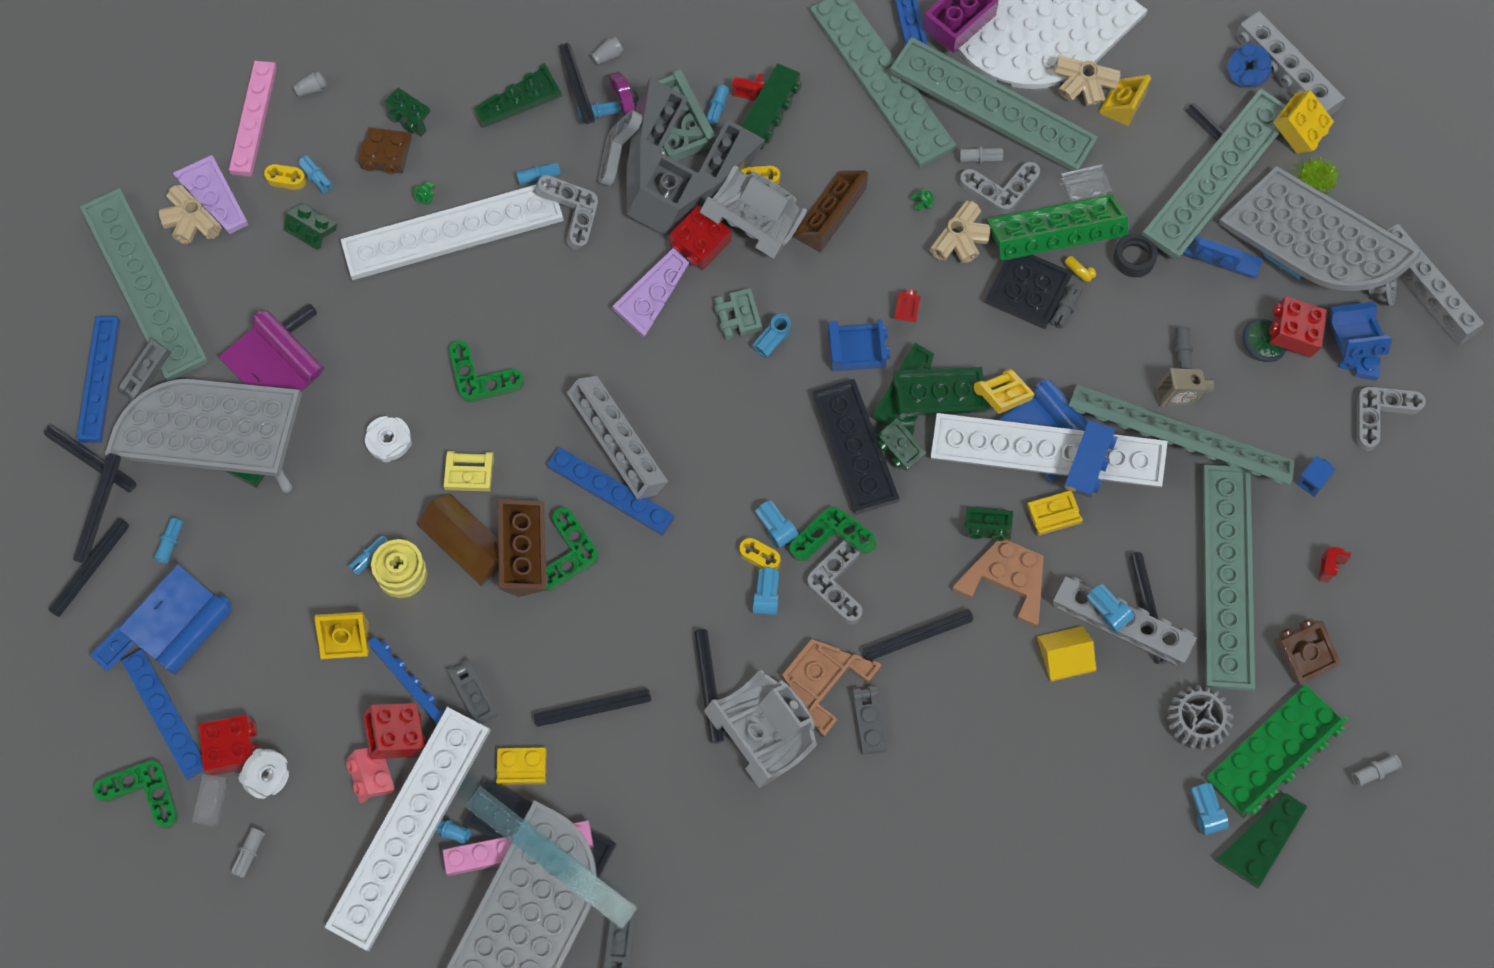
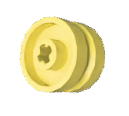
(399, 568)

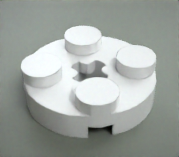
(388, 450)
(254, 767)

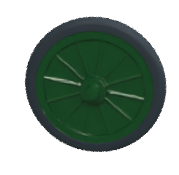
(1257, 341)

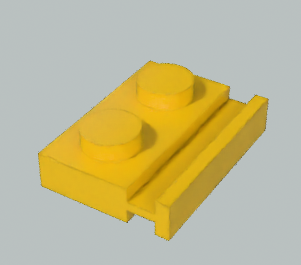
(1054, 513)
(521, 766)

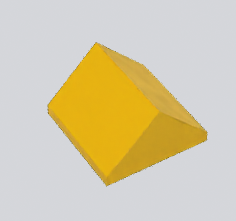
(1125, 99)
(342, 635)
(1067, 653)

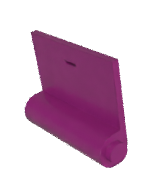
(271, 356)

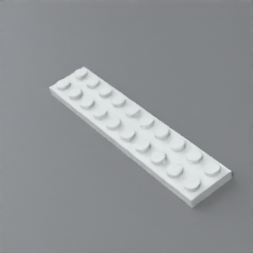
(448, 231)
(1042, 449)
(407, 829)

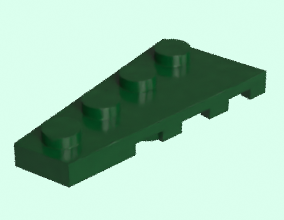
(518, 98)
(887, 410)
(1261, 844)

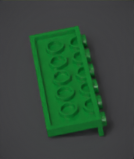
(1058, 226)
(1275, 752)

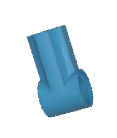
(772, 337)
(779, 529)
(766, 597)
(1114, 613)
(1210, 815)

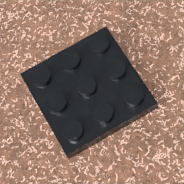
(1029, 288)

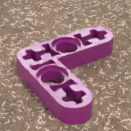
(622, 90)

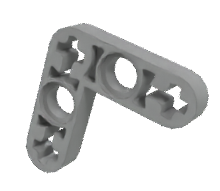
(616, 138)
(1000, 194)
(579, 206)
(1379, 404)
(829, 577)

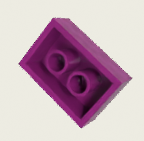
(958, 20)

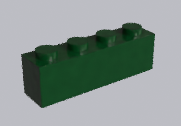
(772, 102)

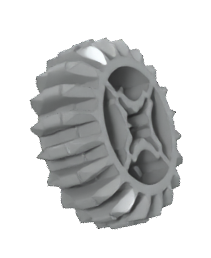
(1219, 729)

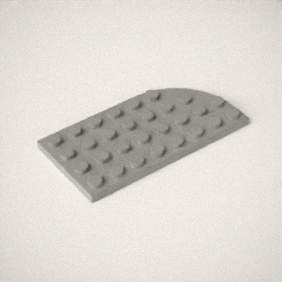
(1317, 235)
(208, 426)
(527, 911)

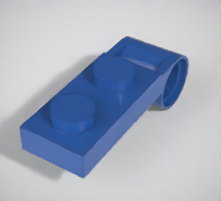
(112, 648)

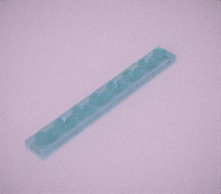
(551, 857)

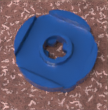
(1248, 54)

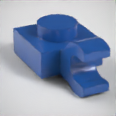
(1363, 367)

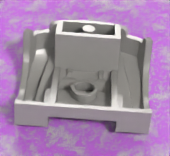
(758, 208)
(766, 725)

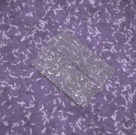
(1086, 183)

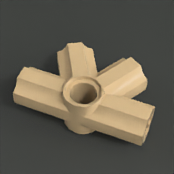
(1077, 81)
(187, 217)
(964, 241)

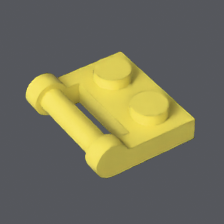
(468, 477)

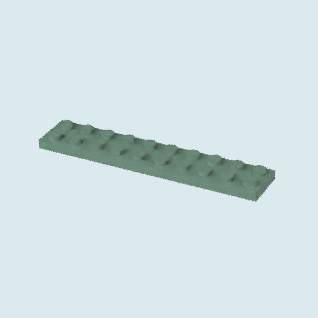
(871, 65)
(993, 104)
(1216, 176)
(143, 282)
(1184, 434)
(1228, 578)

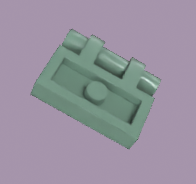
(745, 313)

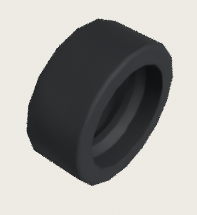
(1131, 269)

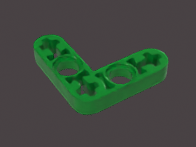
(478, 384)
(830, 528)
(575, 556)
(142, 781)

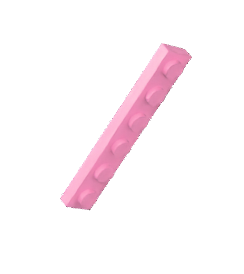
(252, 118)
(489, 853)

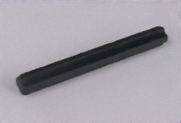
(577, 83)
(87, 456)
(97, 508)
(88, 567)
(1144, 591)
(917, 635)
(707, 680)
(592, 707)

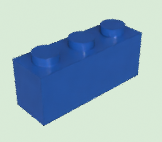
(1091, 459)

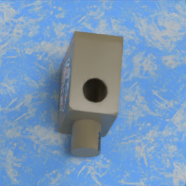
(1182, 387)

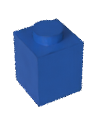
(1315, 476)

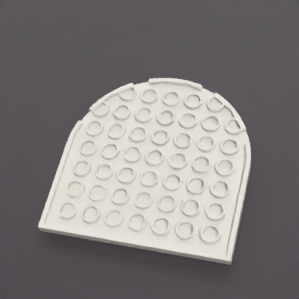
(1030, 34)

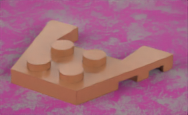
(1012, 569)
(818, 671)

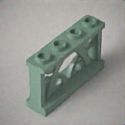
(701, 129)

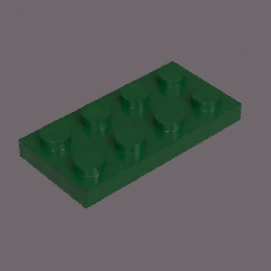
(938, 391)

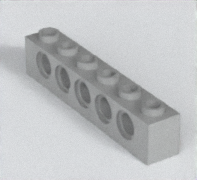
(1286, 55)
(1439, 295)
(617, 437)
(1131, 633)

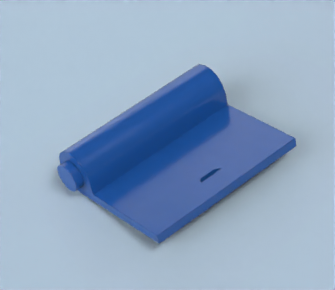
(1048, 409)
(179, 623)

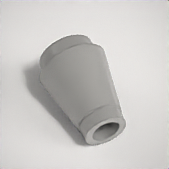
(608, 50)
(310, 84)

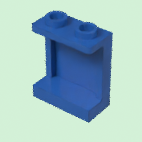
(1358, 331)
(858, 346)

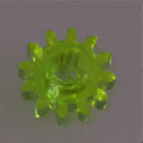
(1319, 174)

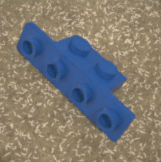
(1224, 257)

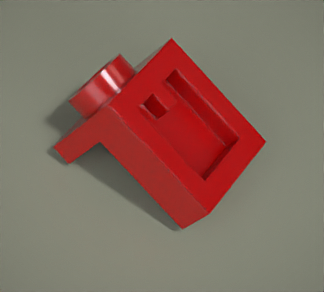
(747, 89)
(907, 306)
(1330, 563)

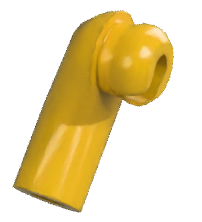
(1077, 268)

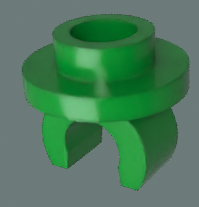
(423, 193)
(926, 199)

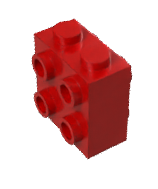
(700, 238)
(1297, 326)
(393, 731)
(227, 744)

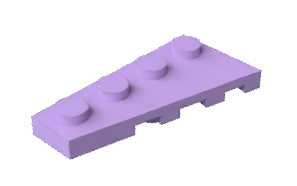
(209, 186)
(649, 295)

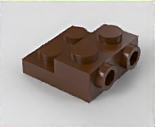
(384, 150)
(1307, 650)

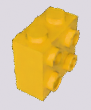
(1303, 122)

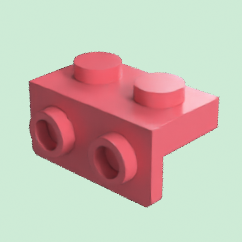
(369, 776)

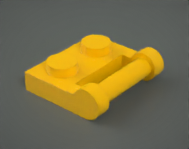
(1007, 396)

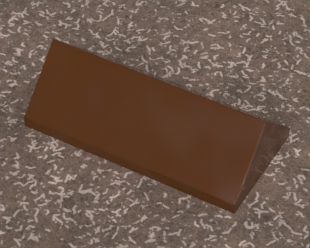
(831, 209)
(461, 537)
(521, 547)

